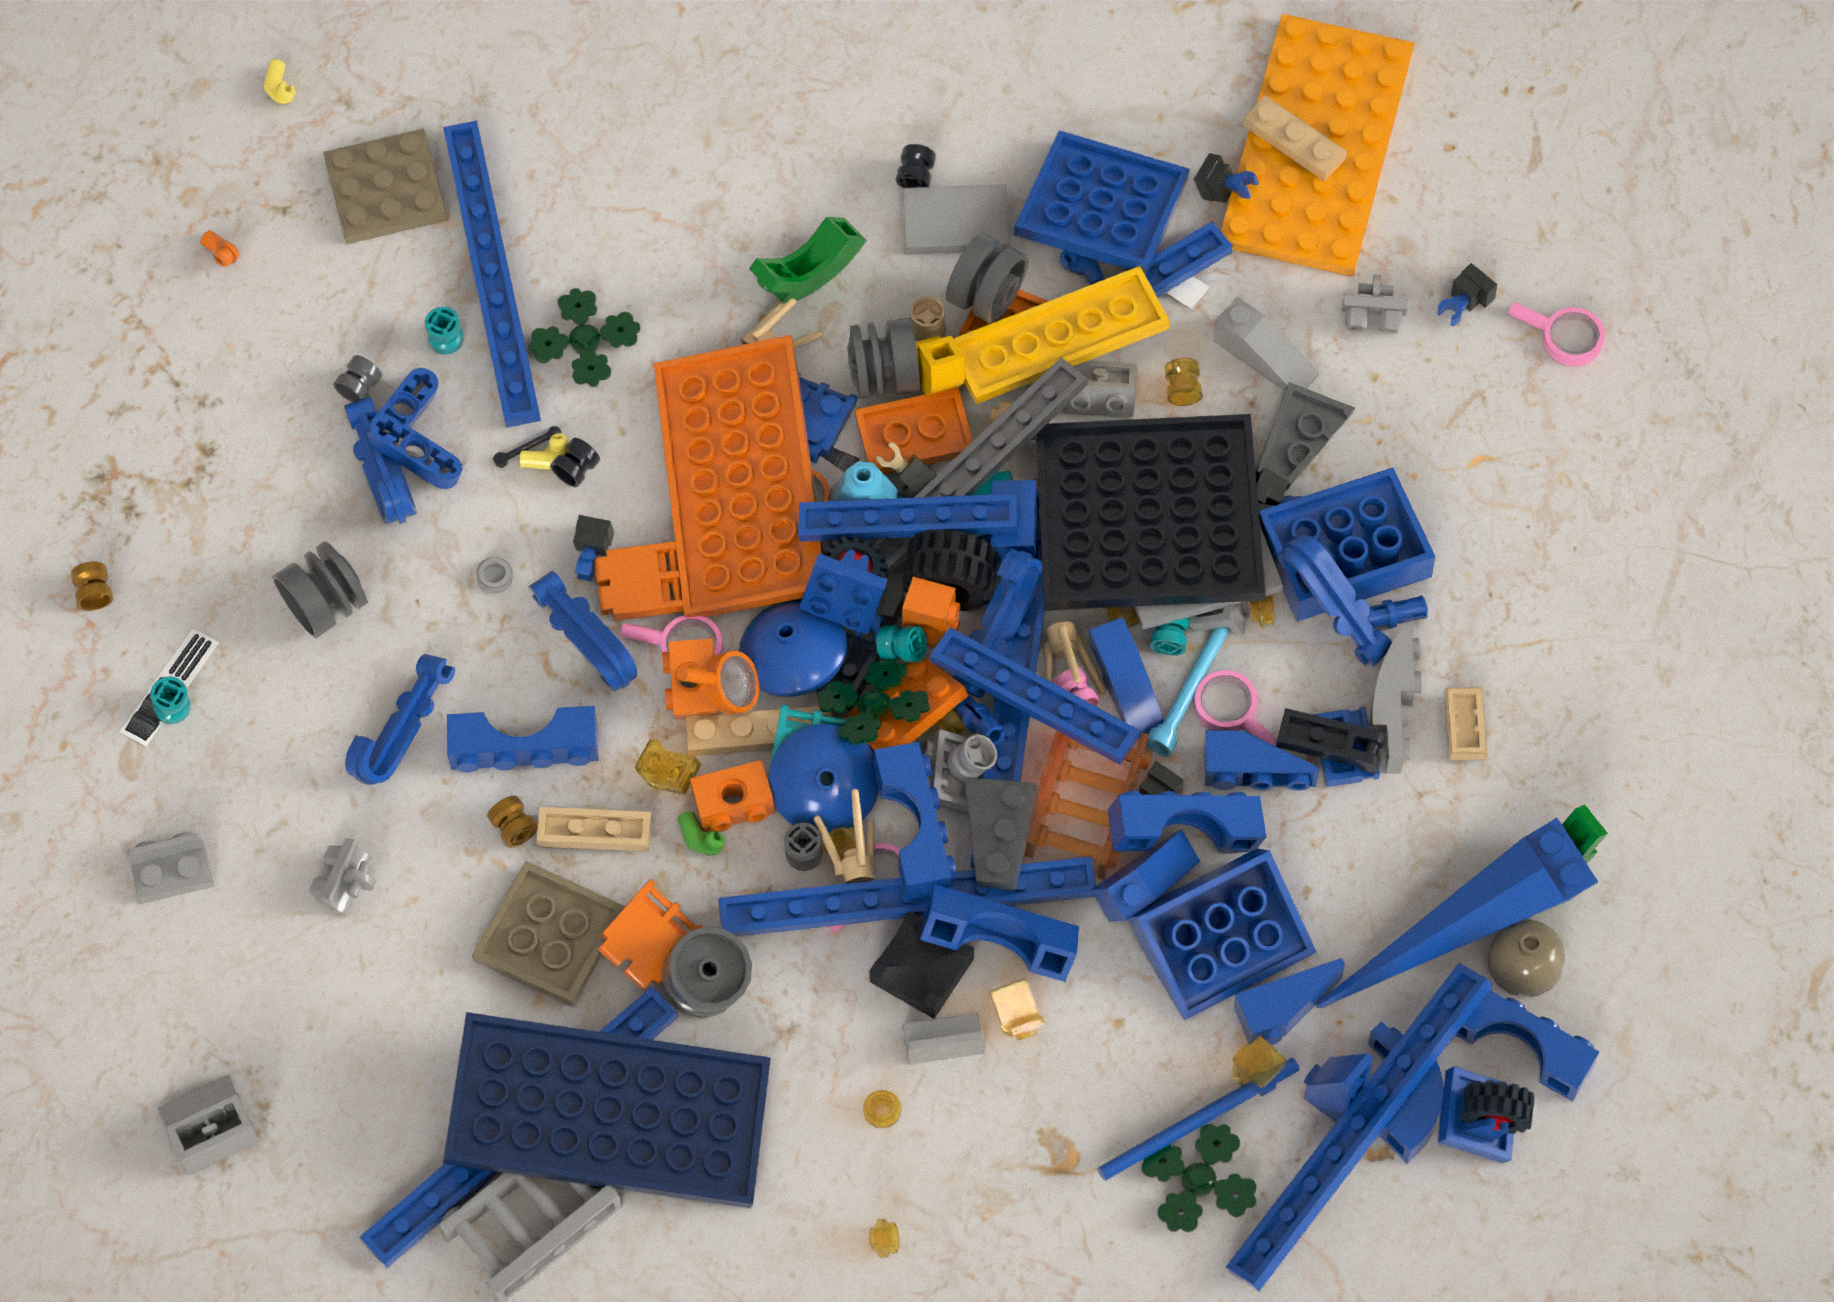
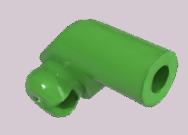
(698, 840)

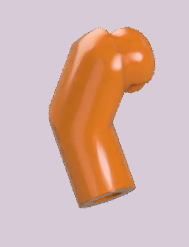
(224, 251)

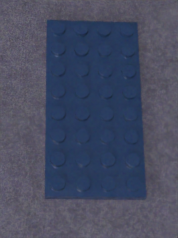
(607, 1110)

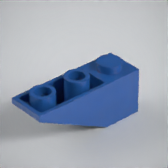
(1247, 761)

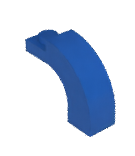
(1417, 1118)

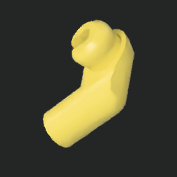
(275, 86)
(544, 458)

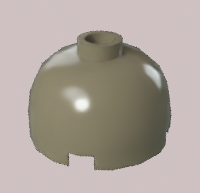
(1526, 958)

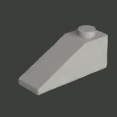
(1262, 346)

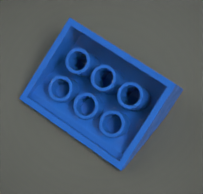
(1364, 529)
(1222, 932)

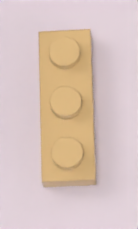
(1294, 138)
(594, 829)

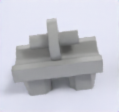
(1357, 307)
(347, 876)

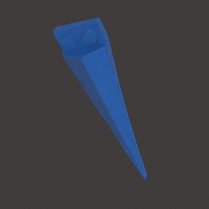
(1519, 884)

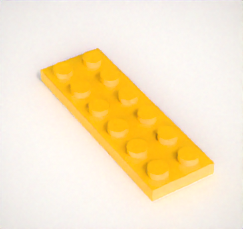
(1069, 327)

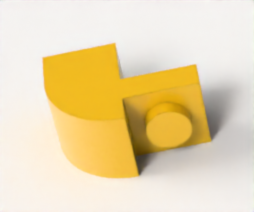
(939, 364)

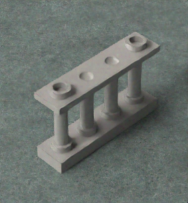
(536, 1253)

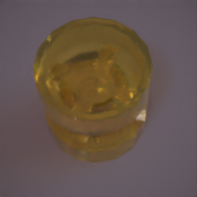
(1183, 382)

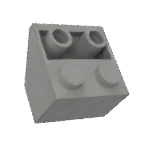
(208, 1125)

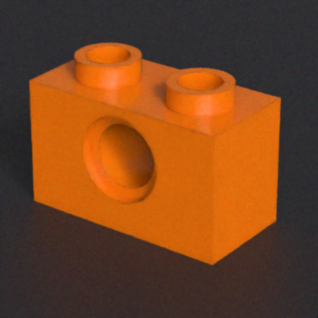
(931, 608)
(683, 700)
(746, 781)

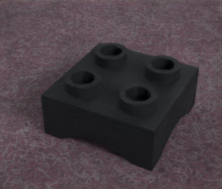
(919, 970)

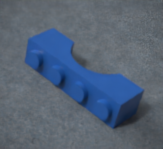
(567, 739)
(903, 779)
(1230, 821)
(1040, 941)
(1561, 1057)

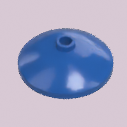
(796, 662)
(797, 772)

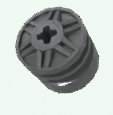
(884, 358)
(324, 586)

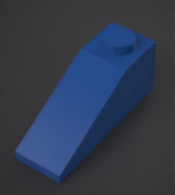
(1145, 878)
(1281, 1004)
(1337, 1083)

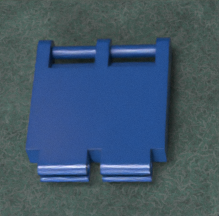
(824, 415)

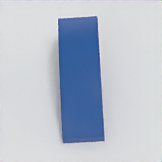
(1125, 675)

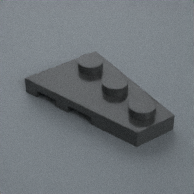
(1301, 431)
(1000, 828)

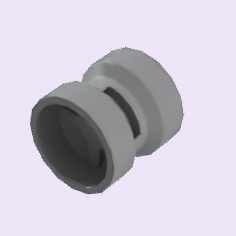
(972, 757)

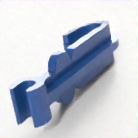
(382, 472)
(1335, 596)
(1006, 609)
(585, 631)
(377, 761)

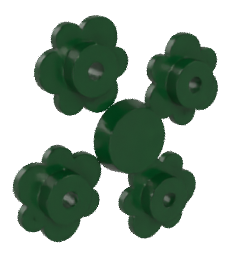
(584, 337)
(873, 704)
(1200, 1179)

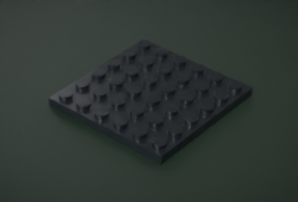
(1149, 512)

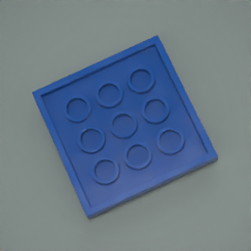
(1101, 202)

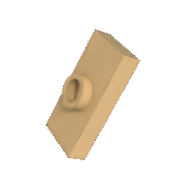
(1465, 723)

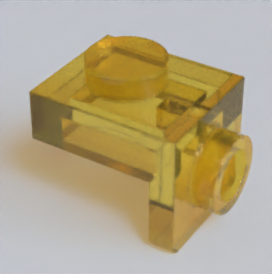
(666, 769)
(1016, 1009)
(1257, 1063)

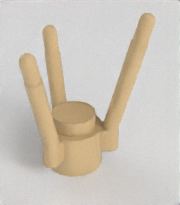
(763, 332)
(1065, 644)
(859, 862)

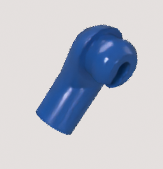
(1083, 266)

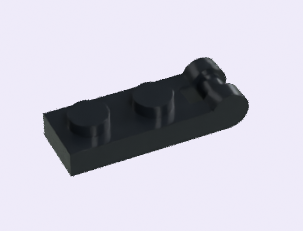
(1330, 739)

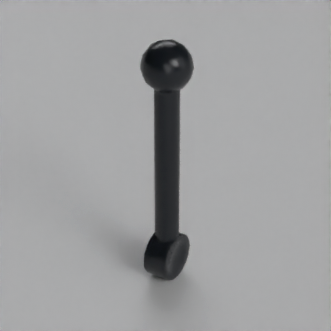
(501, 459)

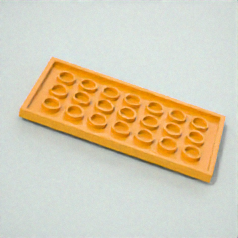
(1348, 91)

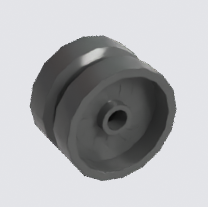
(986, 278)
(719, 953)

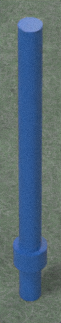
(1193, 1122)

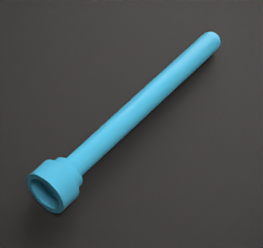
(1163, 737)

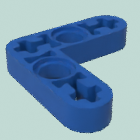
(401, 425)

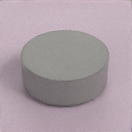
(494, 575)

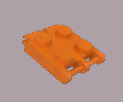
(637, 581)
(644, 935)

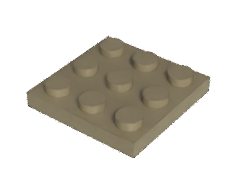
(385, 186)
(547, 933)

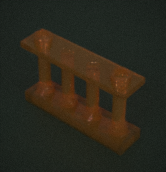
(1049, 802)

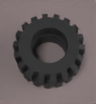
(953, 561)

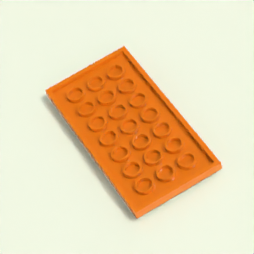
(737, 475)

